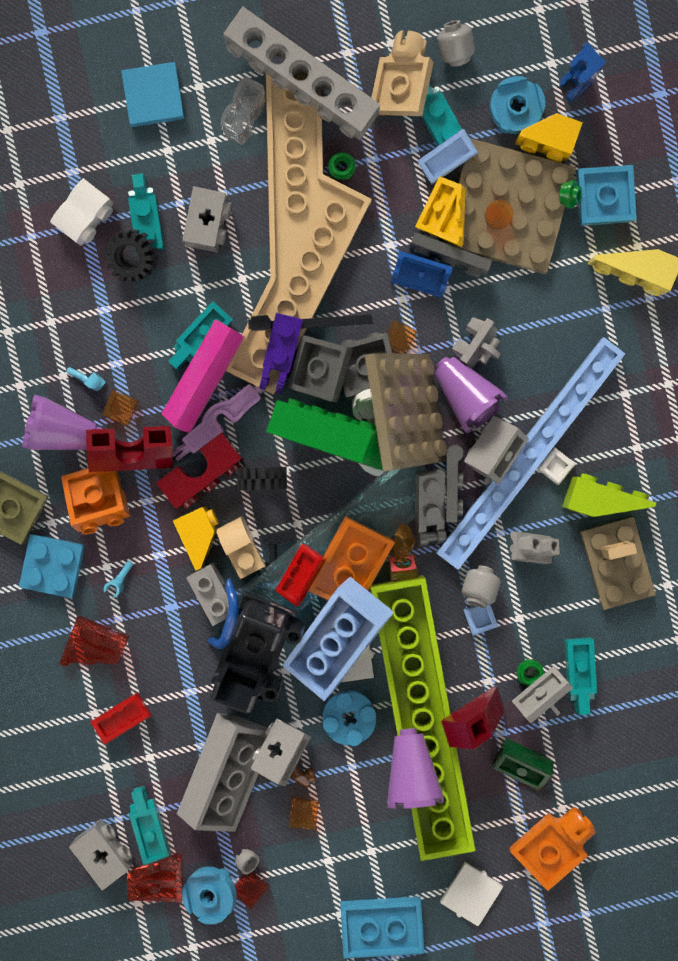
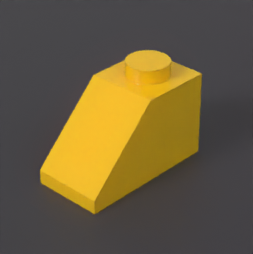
(197, 534)

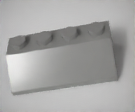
(223, 775)

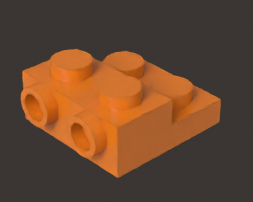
(94, 500)

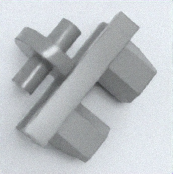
(481, 347)
(533, 547)

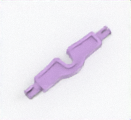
(210, 428)

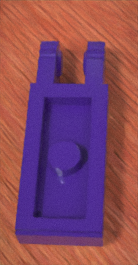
(281, 349)

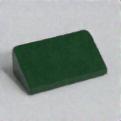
(523, 764)

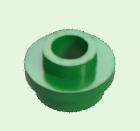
(342, 158)
(570, 194)
(523, 666)

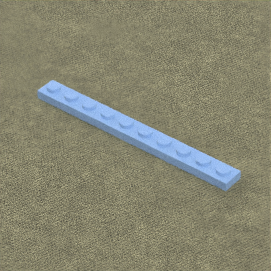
(541, 441)

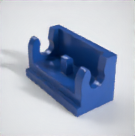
(583, 71)
(421, 274)

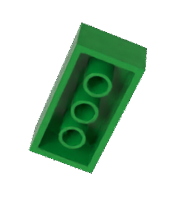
(326, 432)

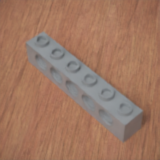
(248, 28)

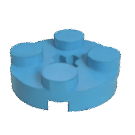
(525, 92)
(344, 702)
(222, 887)

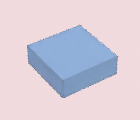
(480, 619)

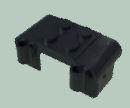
(253, 652)

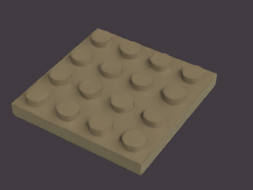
(533, 192)
(405, 410)

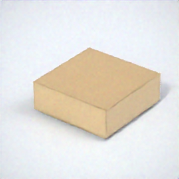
(618, 550)

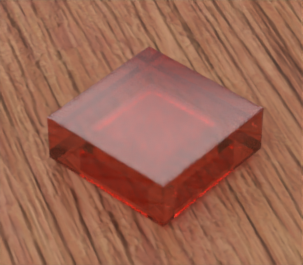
(250, 888)

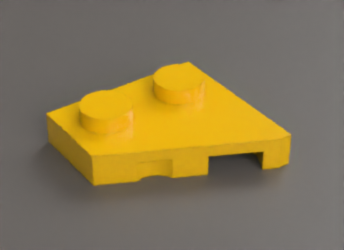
(445, 212)

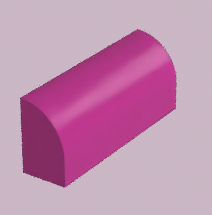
(202, 376)

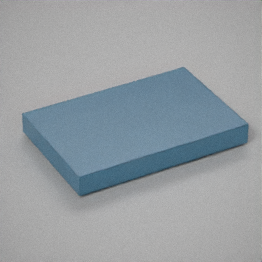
(382, 927)

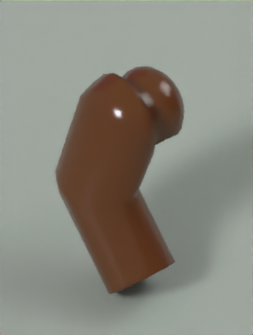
(303, 778)

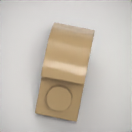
(240, 548)

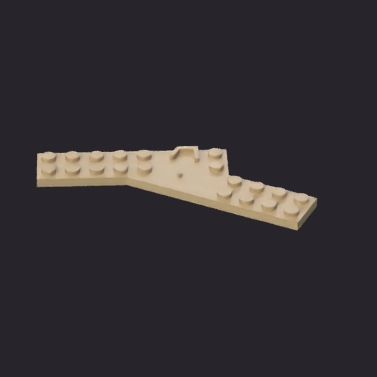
(308, 225)

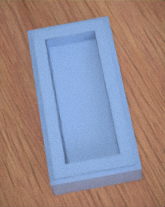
(448, 156)

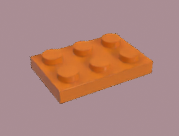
(352, 553)

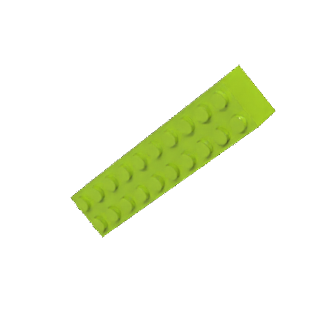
(421, 703)

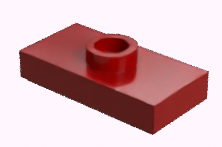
(300, 575)
(121, 718)

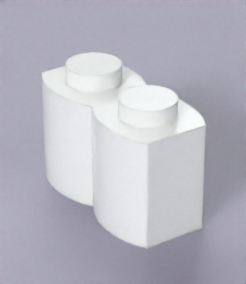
(82, 212)

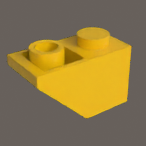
(551, 137)

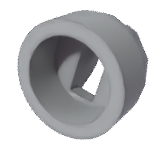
(246, 861)

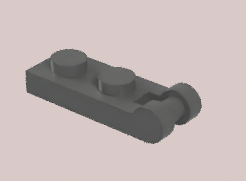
(453, 482)
(430, 507)

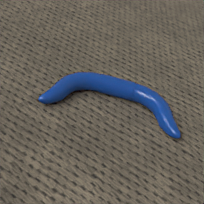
(231, 619)

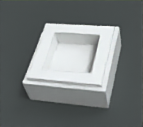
(556, 466)

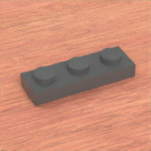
(450, 255)

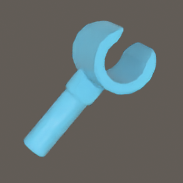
(93, 382)
(117, 582)

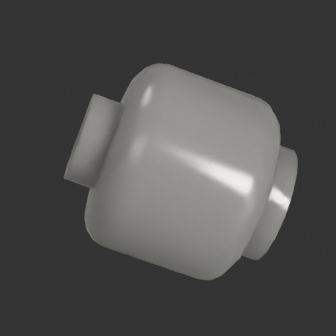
(456, 43)
(480, 586)

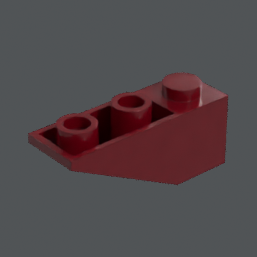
(474, 721)

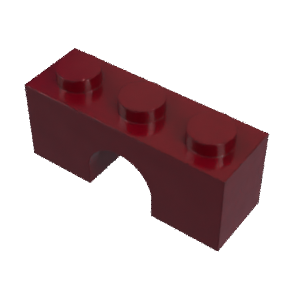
(108, 453)
(221, 459)

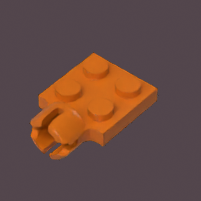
(554, 846)

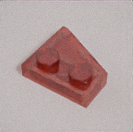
(93, 643)
(157, 880)

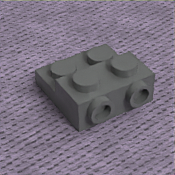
(319, 368)
(356, 376)

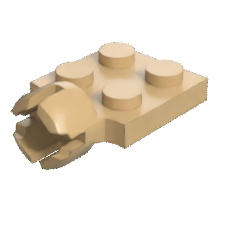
(403, 77)

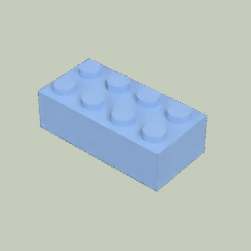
(337, 638)

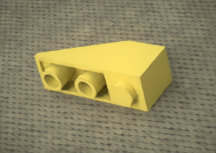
(647, 268)

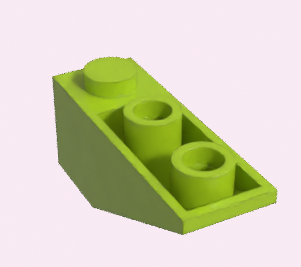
(597, 500)

